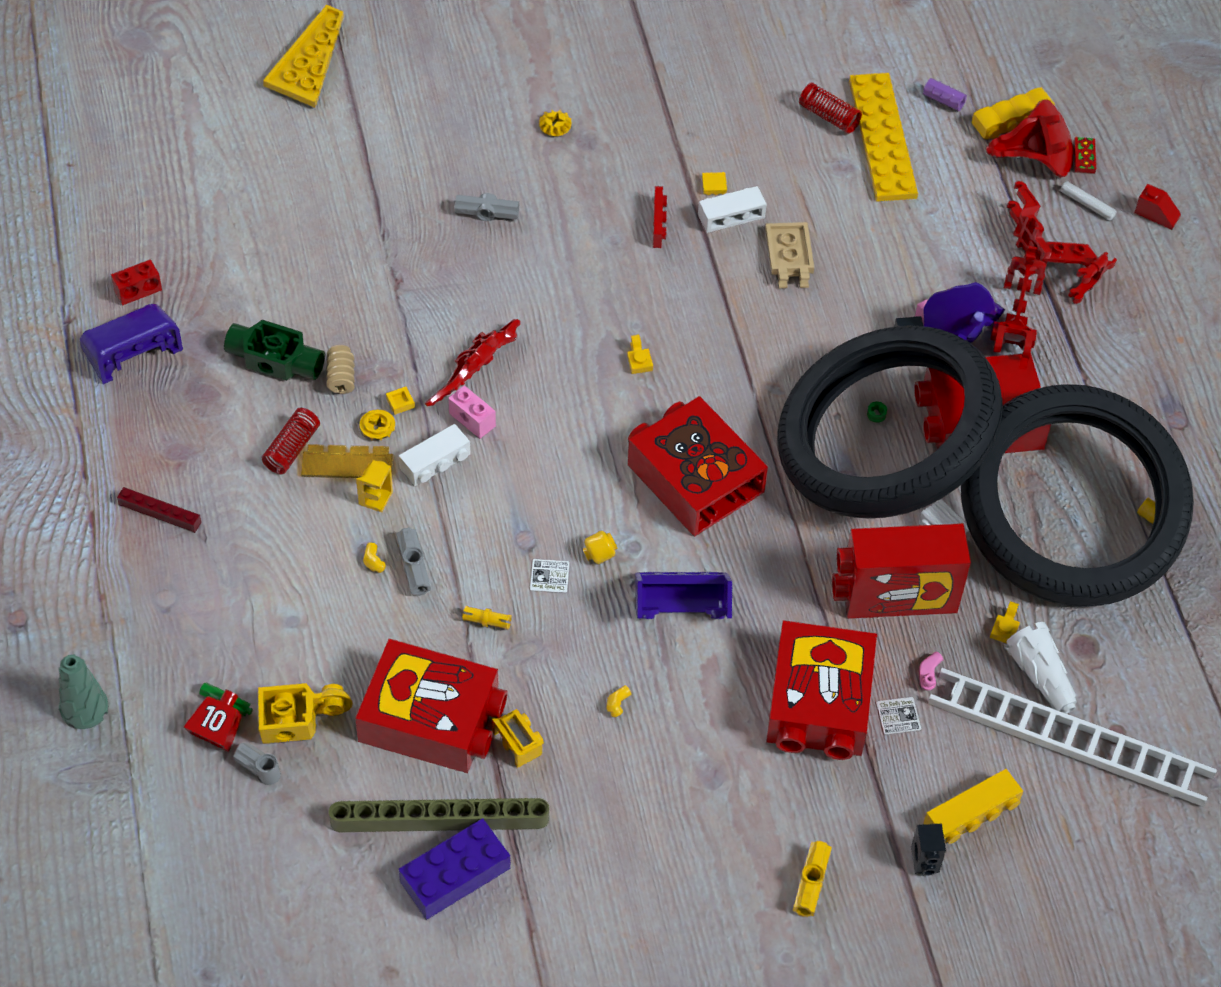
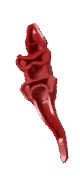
(475, 357)

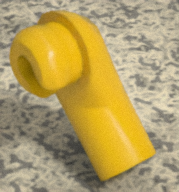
(371, 560)
(614, 701)

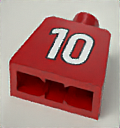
(216, 721)

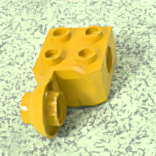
(291, 710)

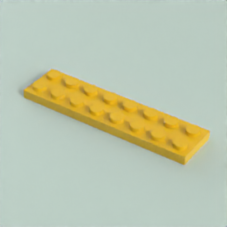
(883, 137)

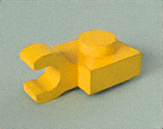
(639, 358)
(1005, 626)

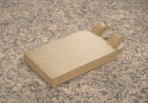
(790, 252)

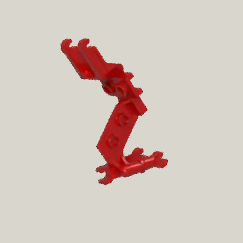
(1030, 233)
(1015, 327)

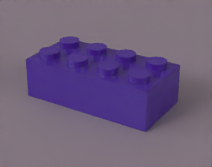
(454, 868)

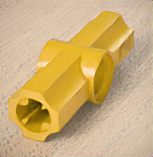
(809, 890)

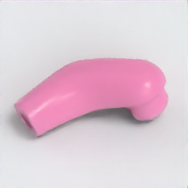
(926, 671)

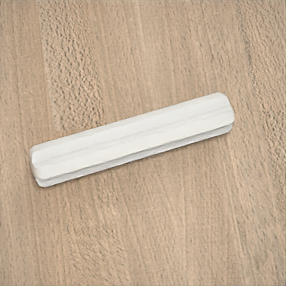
(1088, 200)

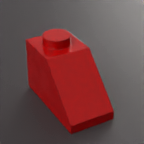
(1157, 206)

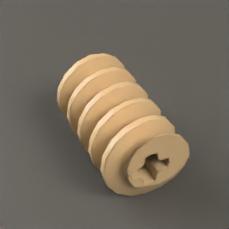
(340, 369)

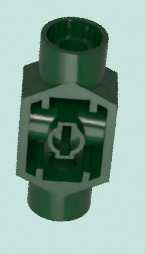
(274, 350)

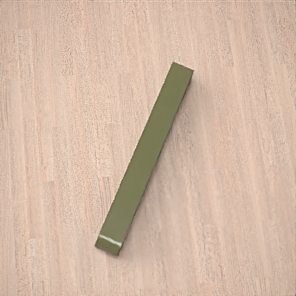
(428, 808)

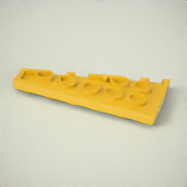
(305, 64)

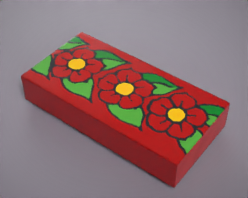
(1084, 155)

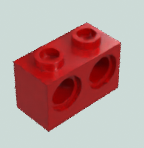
(136, 282)

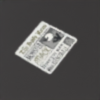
(549, 575)
(898, 715)

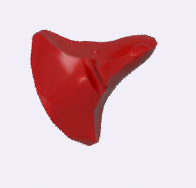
(1038, 137)

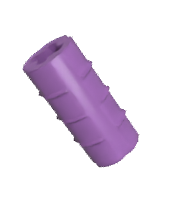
(944, 94)

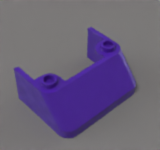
(683, 593)

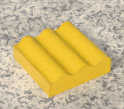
(714, 183)

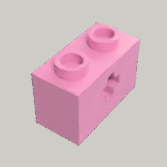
(472, 412)

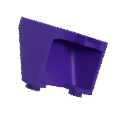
(128, 337)

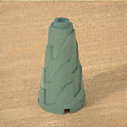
(80, 694)

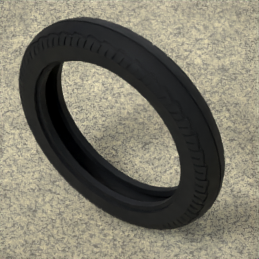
(920, 483)
(1073, 584)

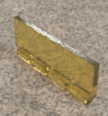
(339, 463)

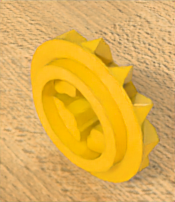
(559, 128)
(371, 419)

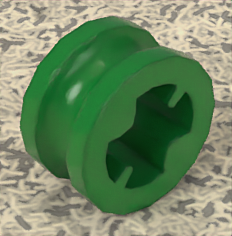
(882, 409)

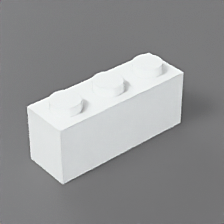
(732, 209)
(434, 455)

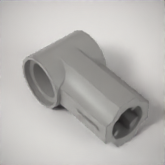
(258, 762)

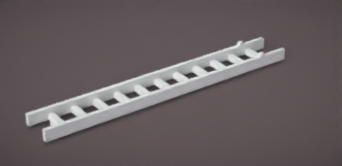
(1075, 723)

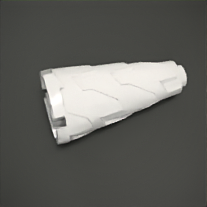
(1040, 660)

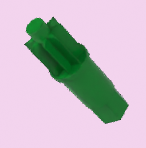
(216, 693)

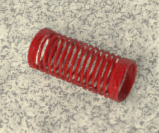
(845, 121)
(275, 455)

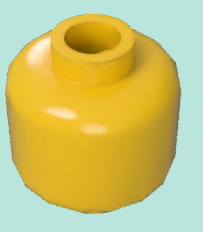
(599, 547)

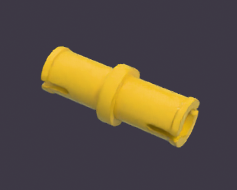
(486, 617)

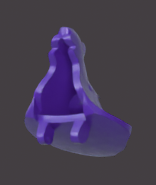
(962, 310)

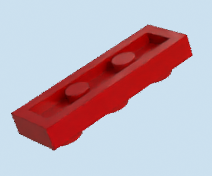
(660, 217)

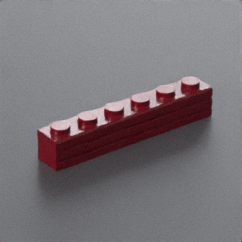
(159, 509)

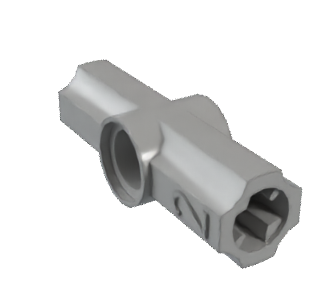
(487, 207)
(415, 571)

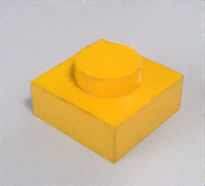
(400, 400)

